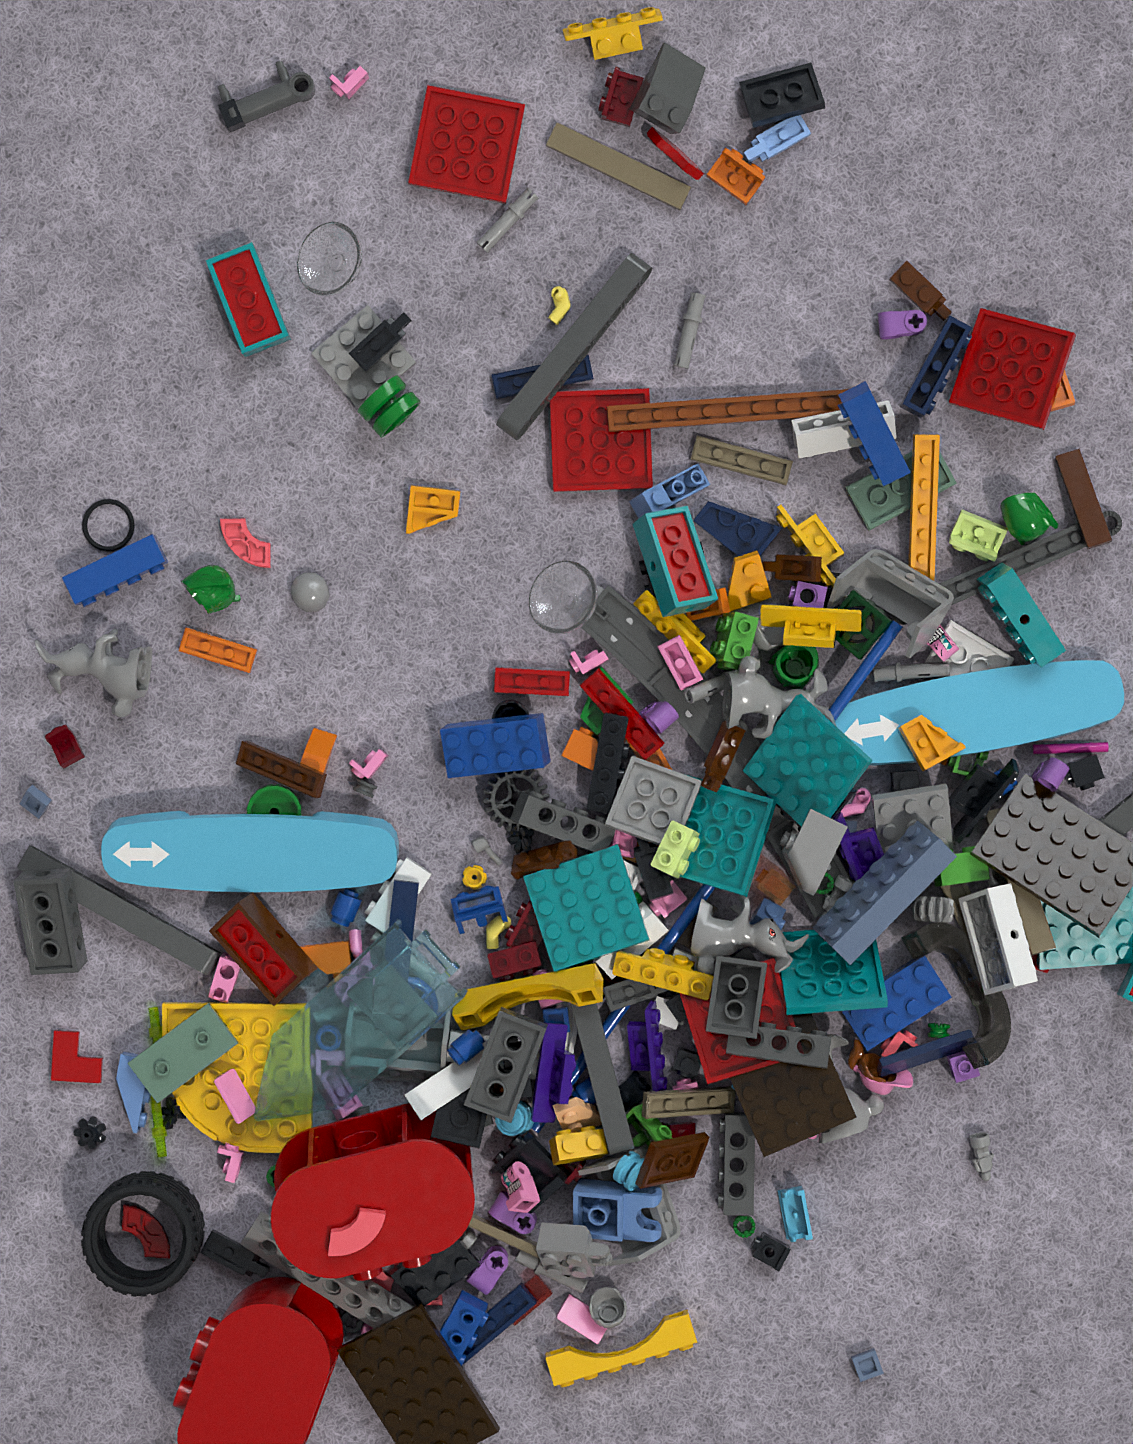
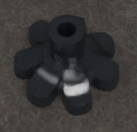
(520, 838)
(172, 1113)
(93, 1130)

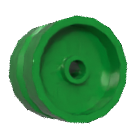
(389, 405)
(274, 796)

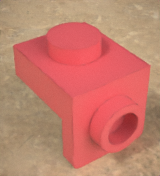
(891, 1045)

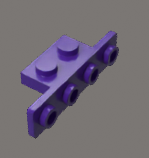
(859, 849)
(645, 1046)
(553, 1074)

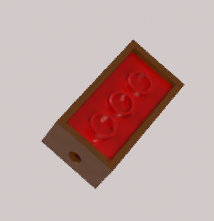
(263, 949)

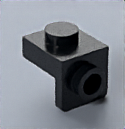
(633, 1089)

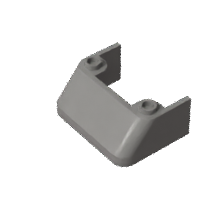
(898, 591)
(811, 849)
(423, 1058)
(663, 1212)

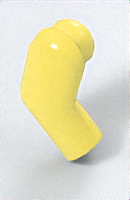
(561, 303)
(493, 929)

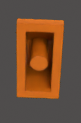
(581, 748)
(319, 750)
(329, 957)

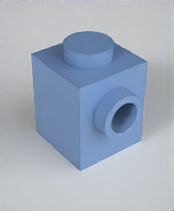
(768, 909)

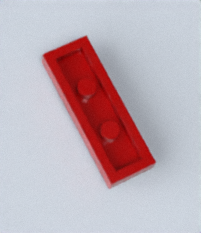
(532, 681)

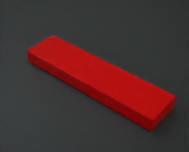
(610, 700)

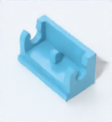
(795, 1214)

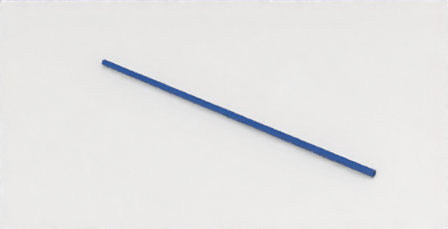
(705, 890)

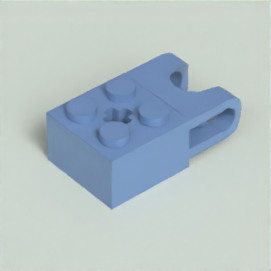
(614, 1211)

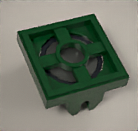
(872, 626)

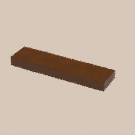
(1083, 499)
(281, 769)

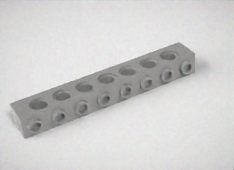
(360, 1298)

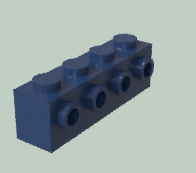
(935, 367)

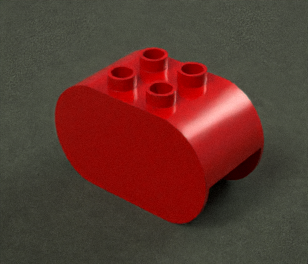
(373, 1164)
(261, 1367)

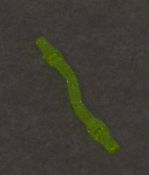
(159, 1131)

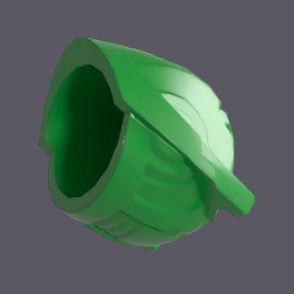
(1026, 516)
(211, 588)
(795, 665)

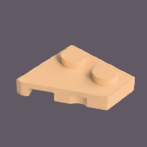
(577, 1115)

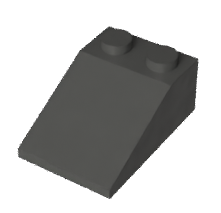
(669, 90)
(736, 997)

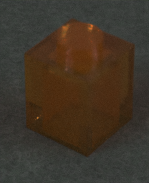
(774, 885)

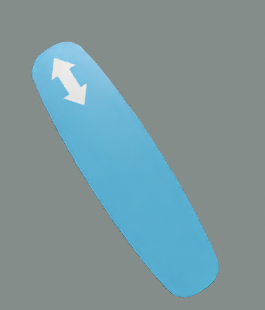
(988, 708)
(250, 851)

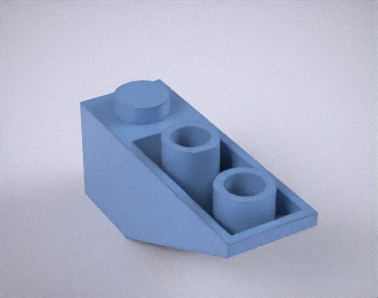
(670, 491)
(132, 1092)

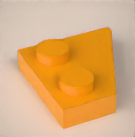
(431, 506)
(747, 581)
(928, 743)

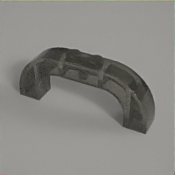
(991, 1009)

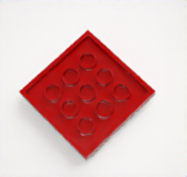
(466, 144)
(1012, 368)
(590, 456)
(712, 1046)

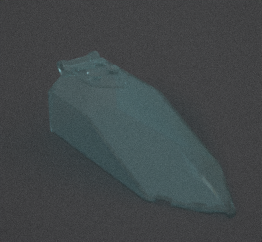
(356, 1026)

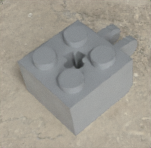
(570, 1250)

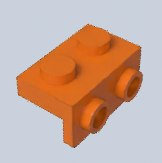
(736, 175)

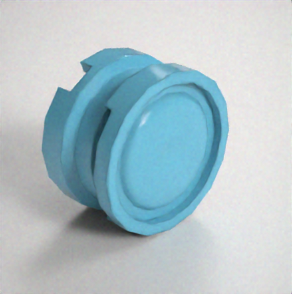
(521, 1121)
(628, 1170)

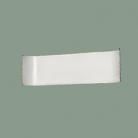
(444, 1086)

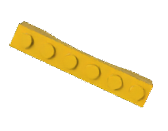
(574, 985)
(572, 1364)

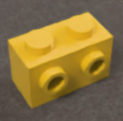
(578, 1146)

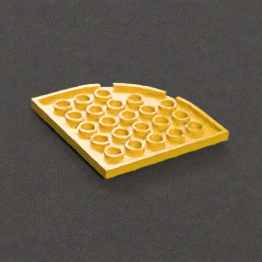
(200, 1098)

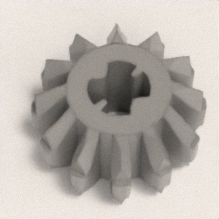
(933, 909)

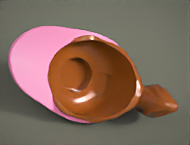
(866, 1066)

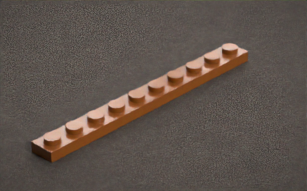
(721, 410)

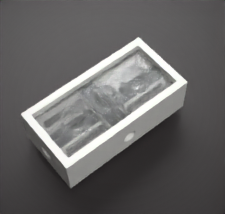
(998, 939)

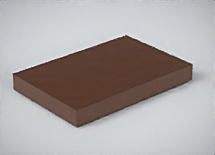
(672, 1160)

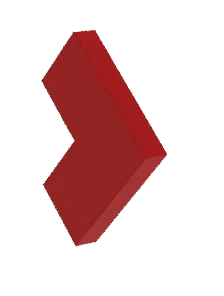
(68, 1064)

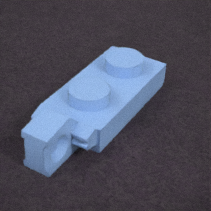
(777, 139)

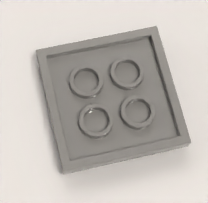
(346, 372)
(651, 799)
(901, 809)

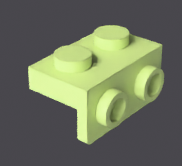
(977, 536)
(675, 849)

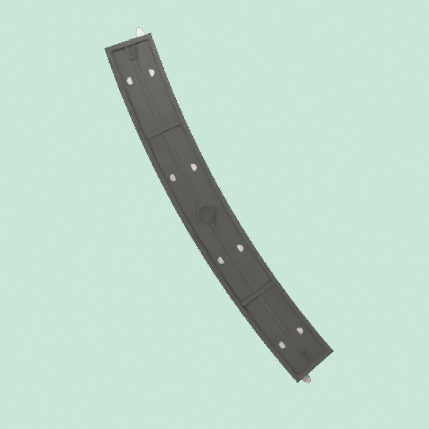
(635, 645)

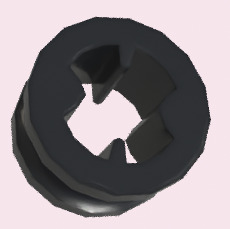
(359, 1323)

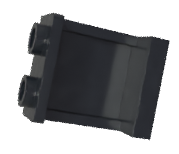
(529, 1151)

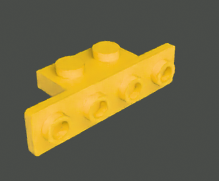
(614, 35)
(814, 540)
(677, 625)
(810, 625)
(664, 971)

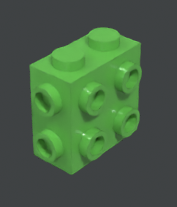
(733, 639)

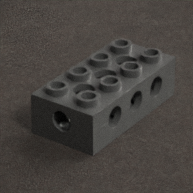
(50, 921)
(489, 1071)

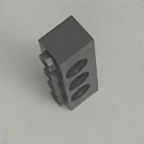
(527, 813)
(817, 1057)
(740, 1203)

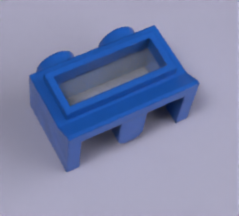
(477, 906)

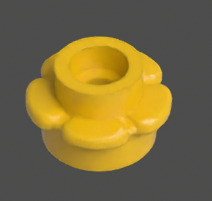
(469, 872)

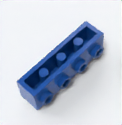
(874, 434)
(115, 570)
(462, 1323)

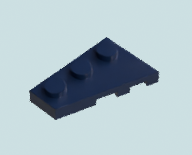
(736, 530)

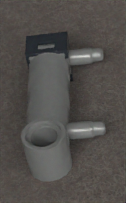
(266, 101)

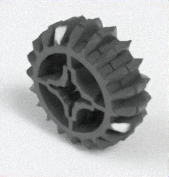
(495, 806)

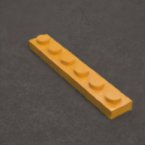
(924, 503)

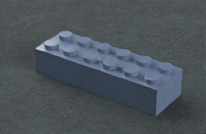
(884, 892)

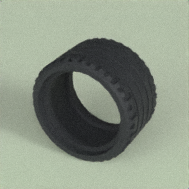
(112, 1270)

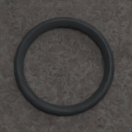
(85, 521)

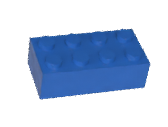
(495, 745)
(911, 994)

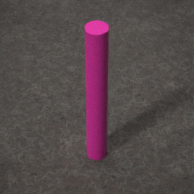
(1070, 748)

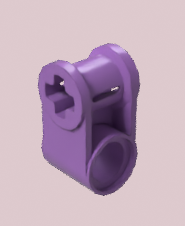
(895, 323)
(659, 715)
(1050, 773)
(511, 1218)
(487, 1273)

